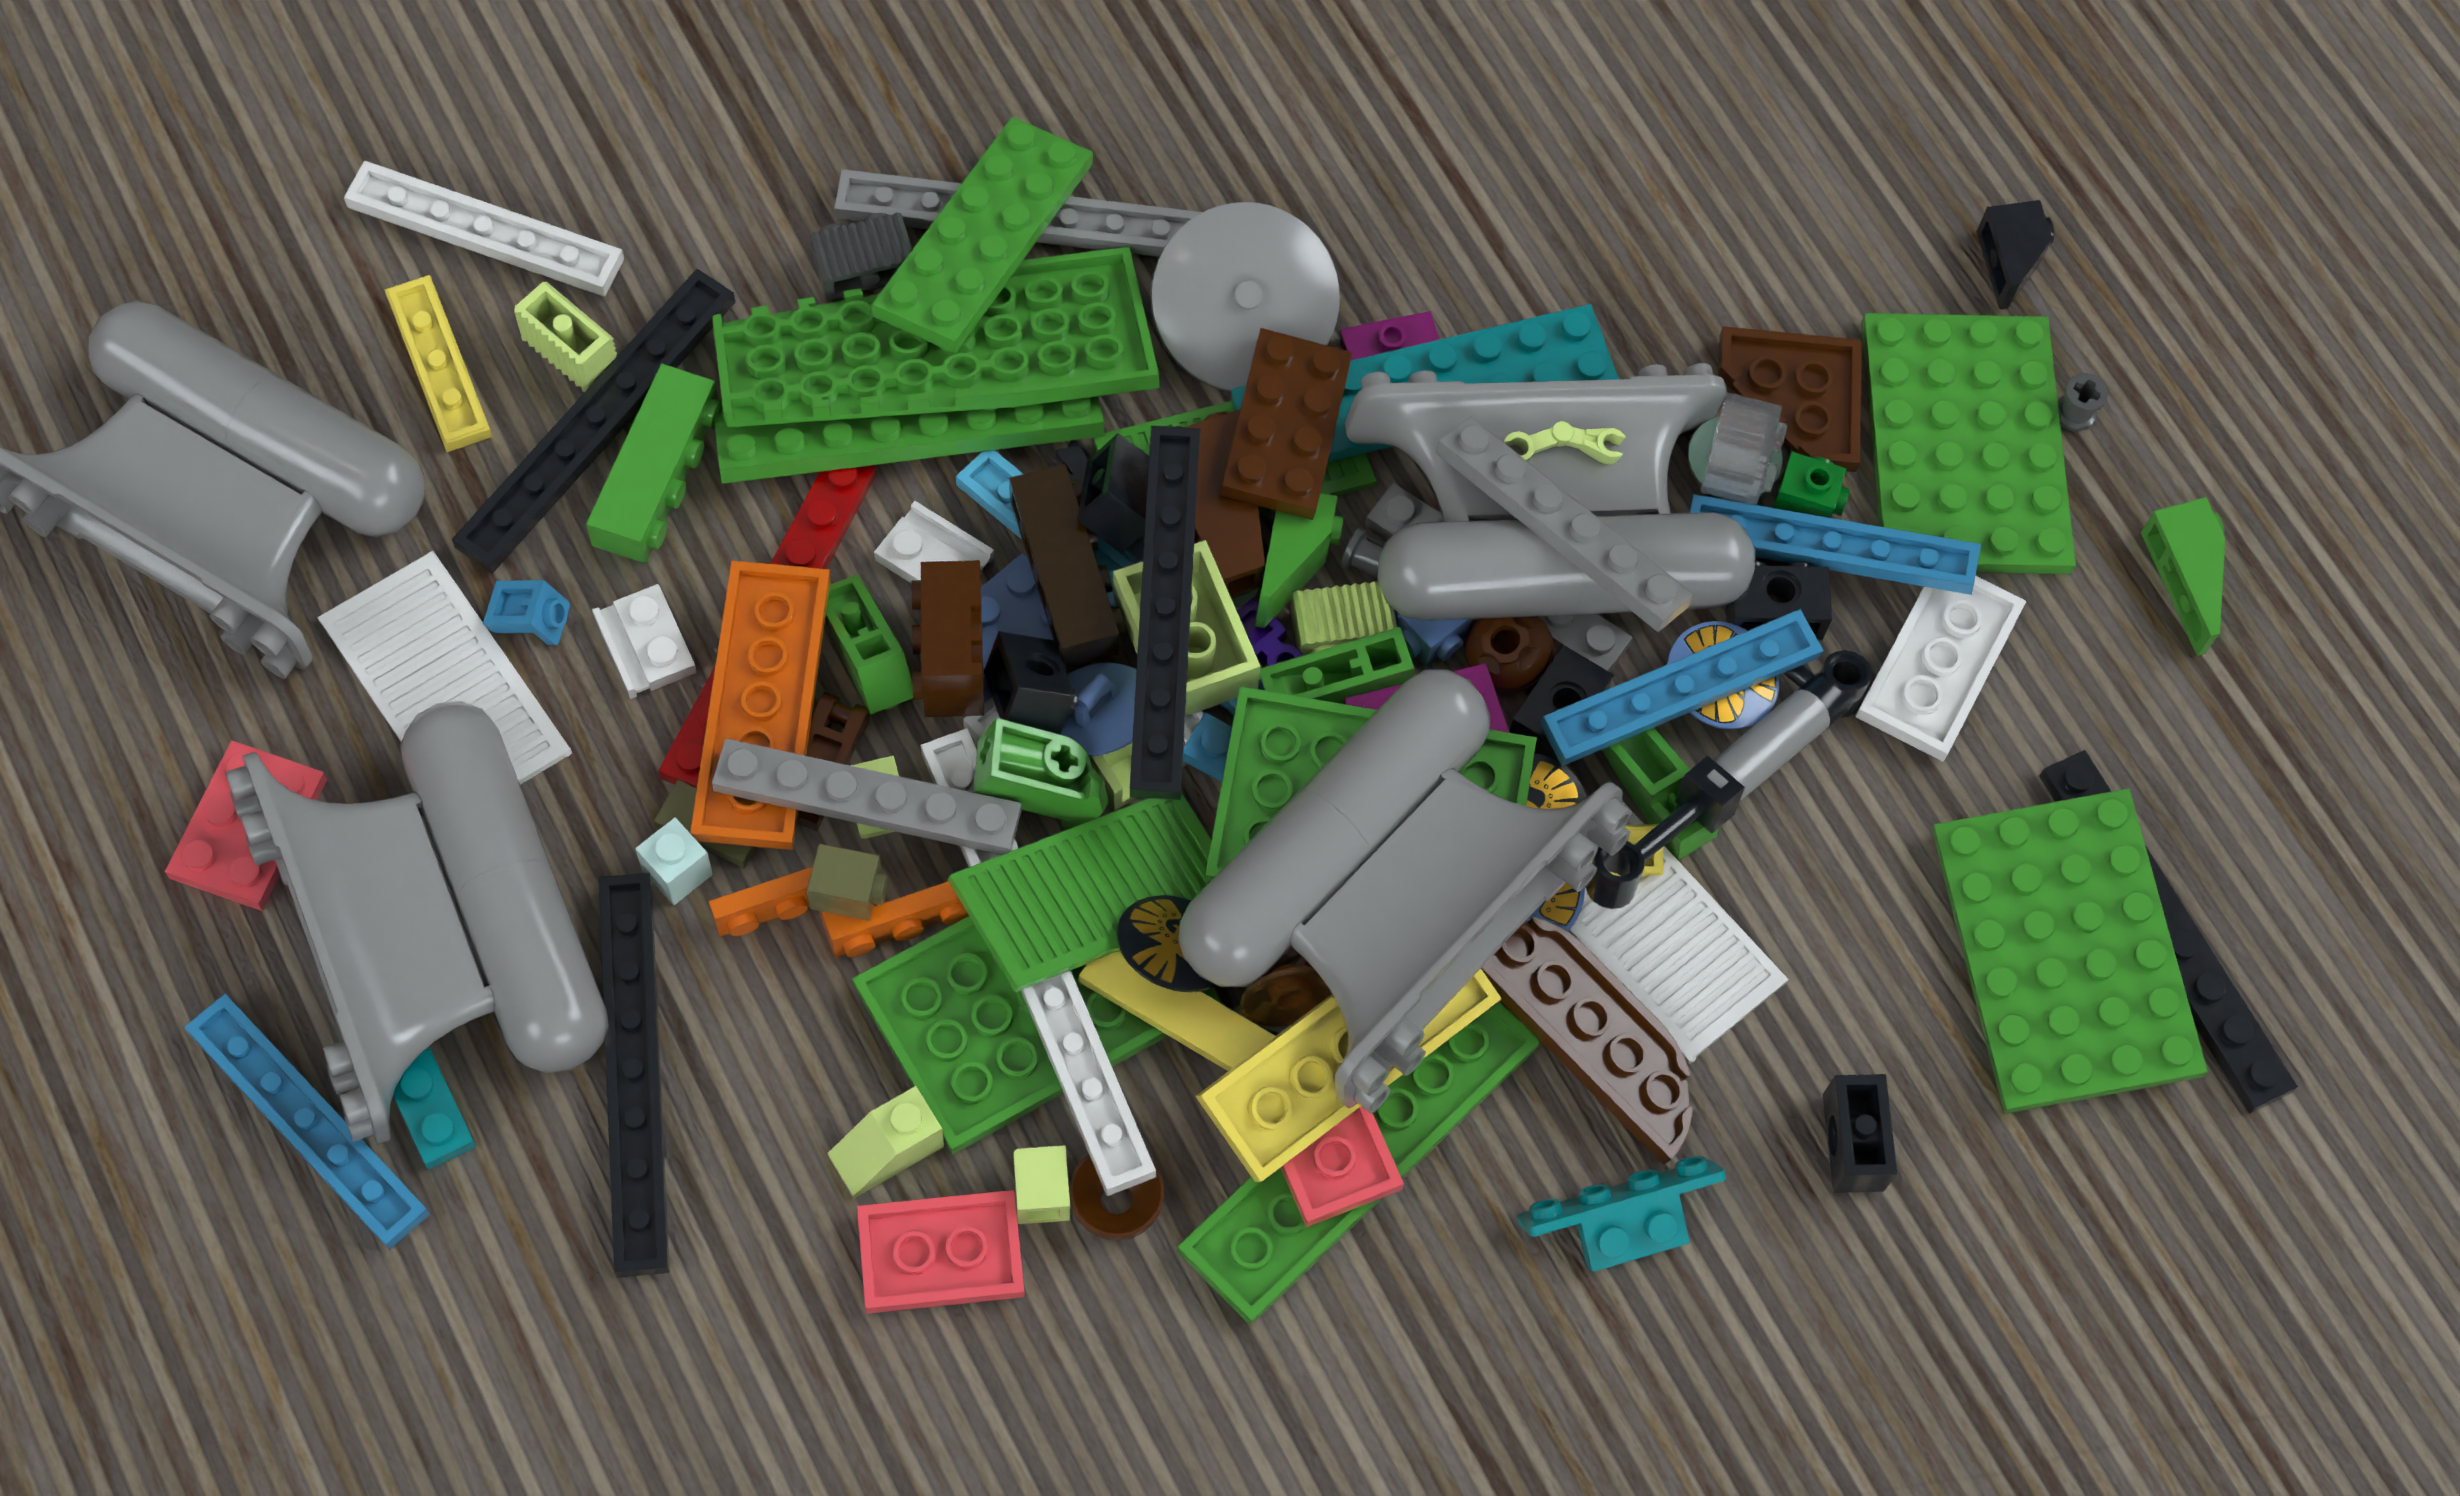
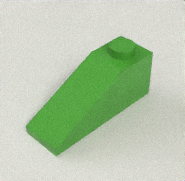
(1296, 554)
(2189, 556)
(867, 646)
(1344, 669)

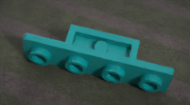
(1627, 1218)

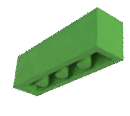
(654, 464)

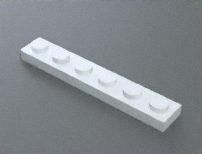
(484, 228)

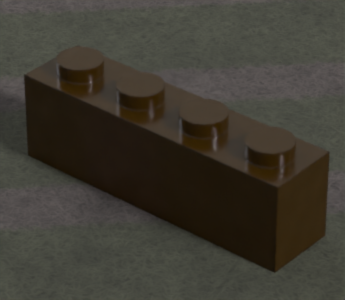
(1065, 566)

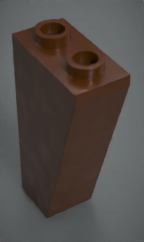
(1226, 523)

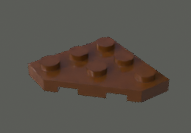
(1812, 381)

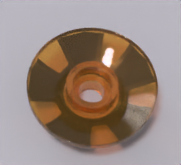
(1283, 995)

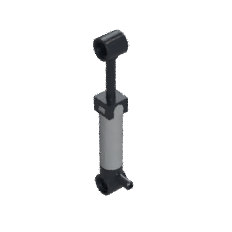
(1717, 786)

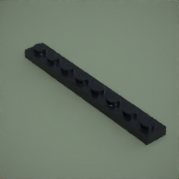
(591, 422)
(1165, 614)
(2214, 1001)
(633, 1076)

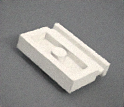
(927, 538)
(644, 641)

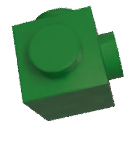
(1812, 487)

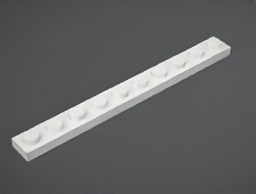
(1063, 1022)

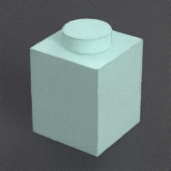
(674, 861)

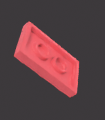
(214, 845)
(1342, 1170)
(940, 1251)

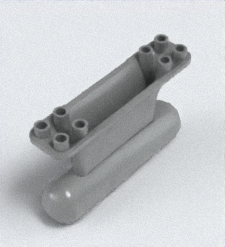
(212, 476)
(1492, 563)
(1395, 877)
(428, 911)

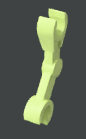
(1563, 434)

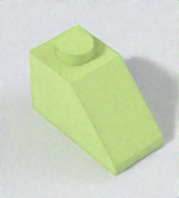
(887, 1142)

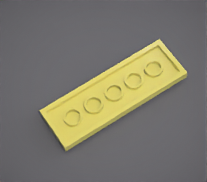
(1287, 1089)

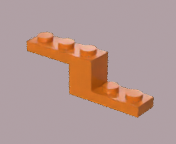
(849, 936)

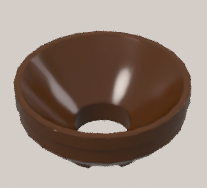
(1521, 668)
(1085, 1202)

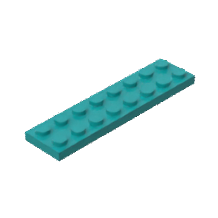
(1535, 349)

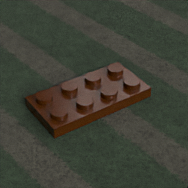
(1286, 424)

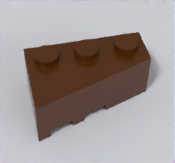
(949, 639)

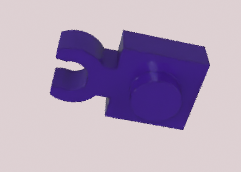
(1267, 640)

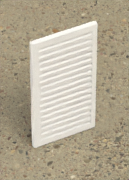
(424, 645)
(1680, 955)

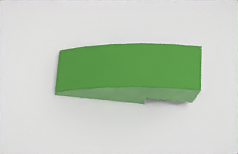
(1653, 779)

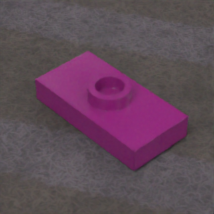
(1388, 335)

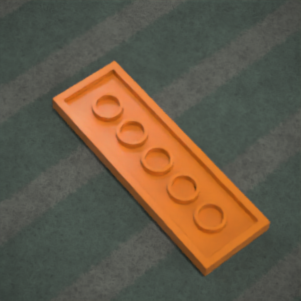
(761, 692)

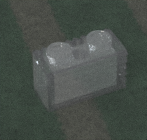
(1742, 449)

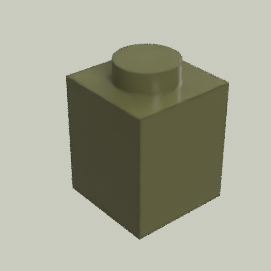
(846, 882)

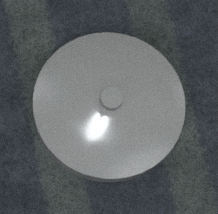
(1237, 274)

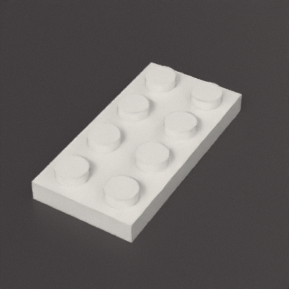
(1940, 665)

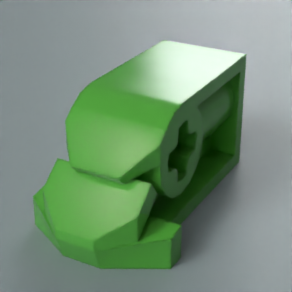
(1039, 771)

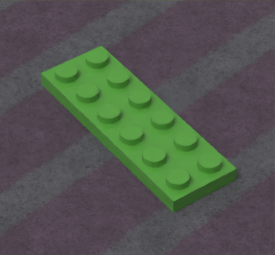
(982, 235)

